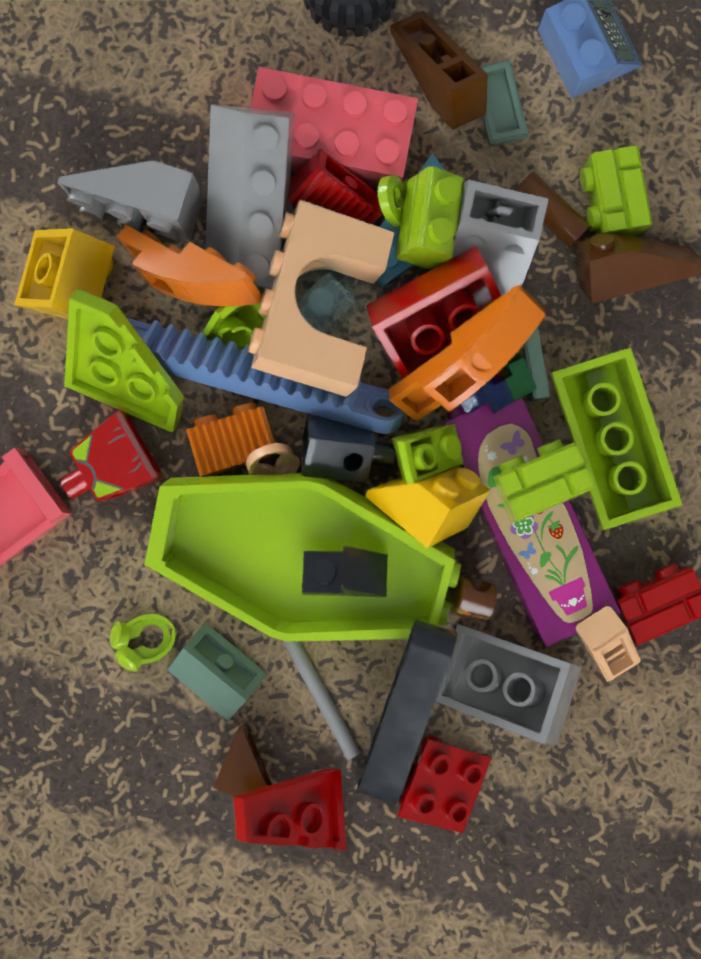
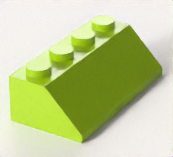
(616, 438)

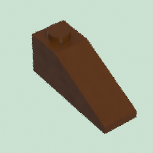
(443, 70)
(627, 264)

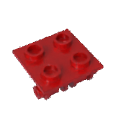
(443, 785)

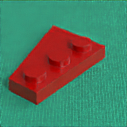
(294, 812)

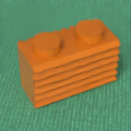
(230, 440)

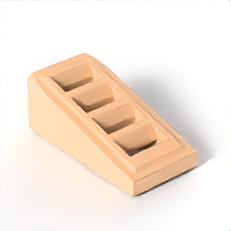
(608, 643)

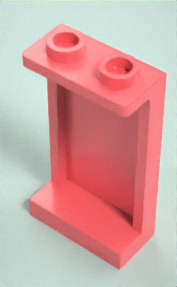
(26, 504)

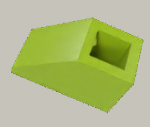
(427, 452)

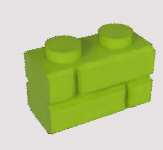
(616, 192)
(430, 218)
(543, 481)

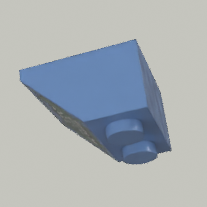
(587, 44)

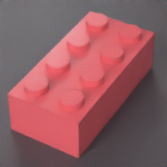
(352, 124)

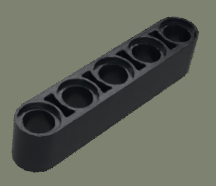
(407, 710)

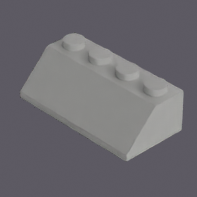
(248, 185)

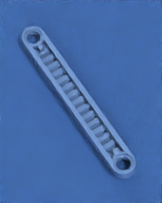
(231, 370)

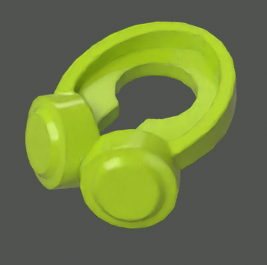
(388, 188)
(123, 632)

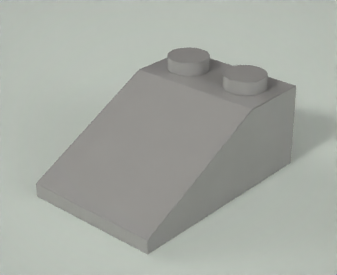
(509, 685)

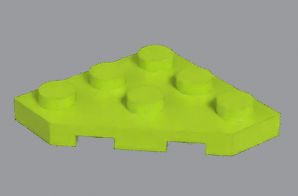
(115, 365)

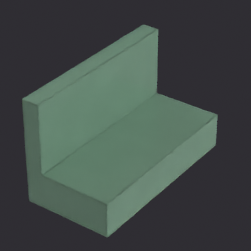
(217, 671)

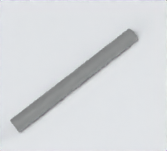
(323, 699)

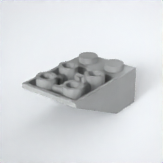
(131, 192)
(503, 228)

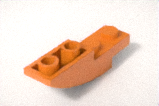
(190, 273)
(473, 358)

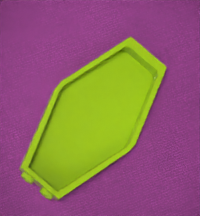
(245, 546)

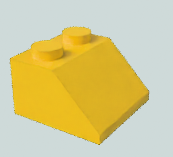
(60, 265)
(434, 506)

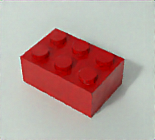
(421, 314)

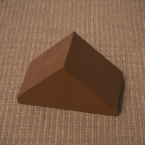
(243, 766)

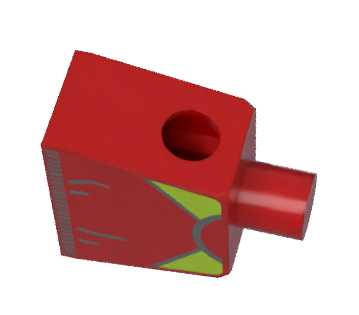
(111, 461)

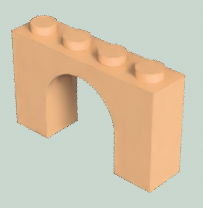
(286, 342)

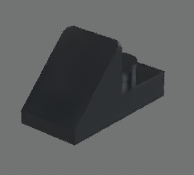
(345, 573)

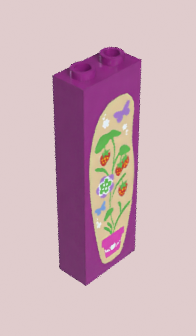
(544, 552)

